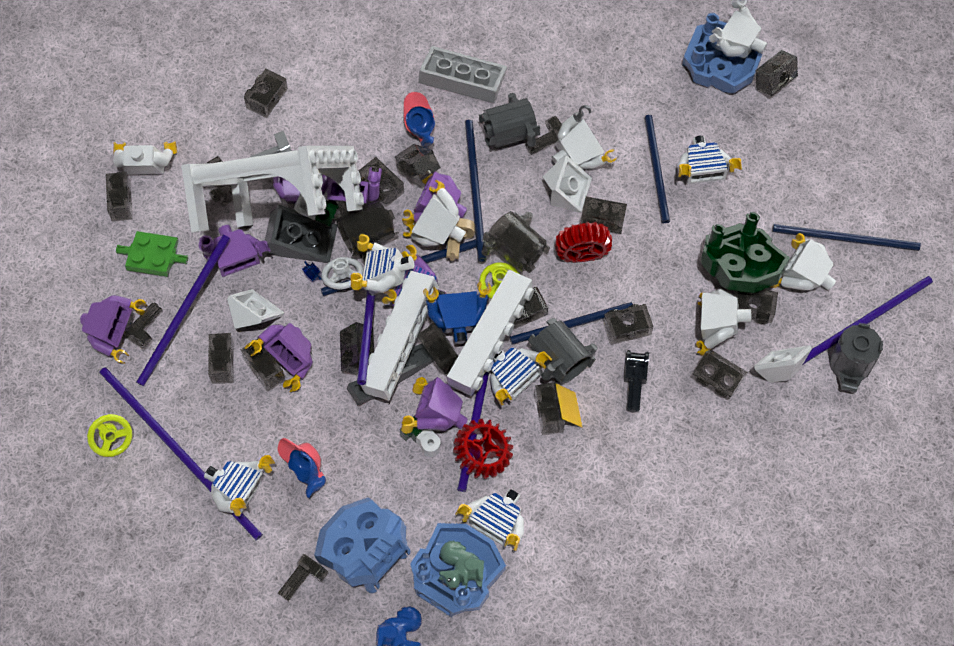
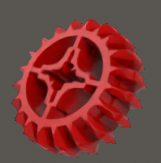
(583, 242)
(500, 450)

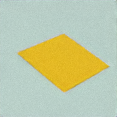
(568, 405)

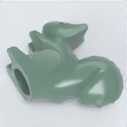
(466, 565)

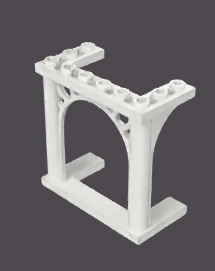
(299, 167)

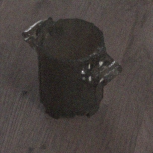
(371, 220)
(515, 241)

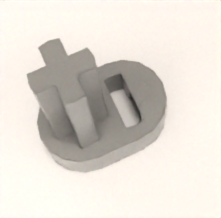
(283, 145)

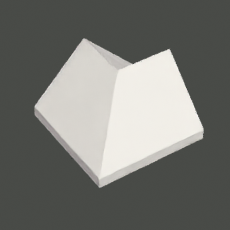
(568, 184)
(251, 308)
(782, 364)

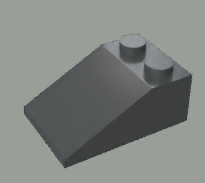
(299, 236)

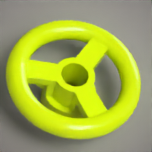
(498, 271)
(104, 429)

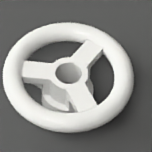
(341, 270)

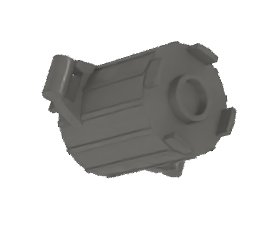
(510, 123)
(565, 349)
(855, 355)

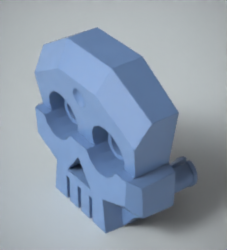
(704, 65)
(370, 549)
(427, 566)

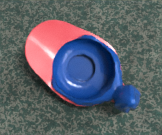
(419, 118)
(304, 462)

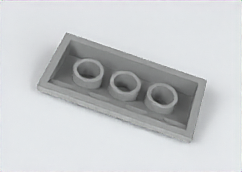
(462, 74)

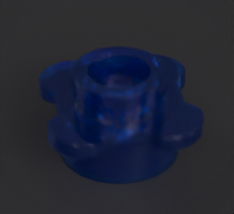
(311, 271)

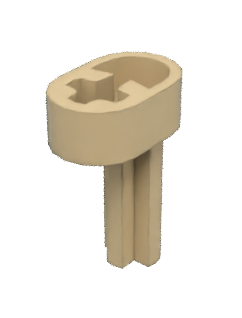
(454, 246)

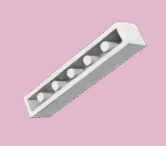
(490, 332)
(398, 336)

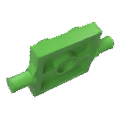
(151, 254)

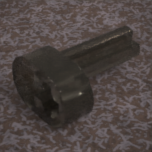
(553, 126)
(136, 331)
(305, 567)

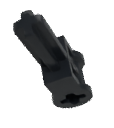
(636, 374)

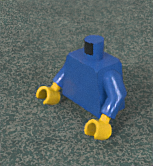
(457, 310)

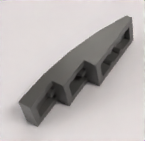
(417, 360)

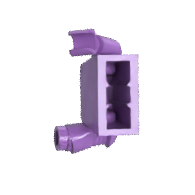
(369, 189)
(238, 253)

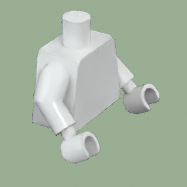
(739, 34)

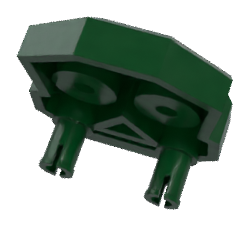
(743, 256)

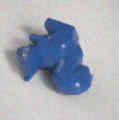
(394, 630)

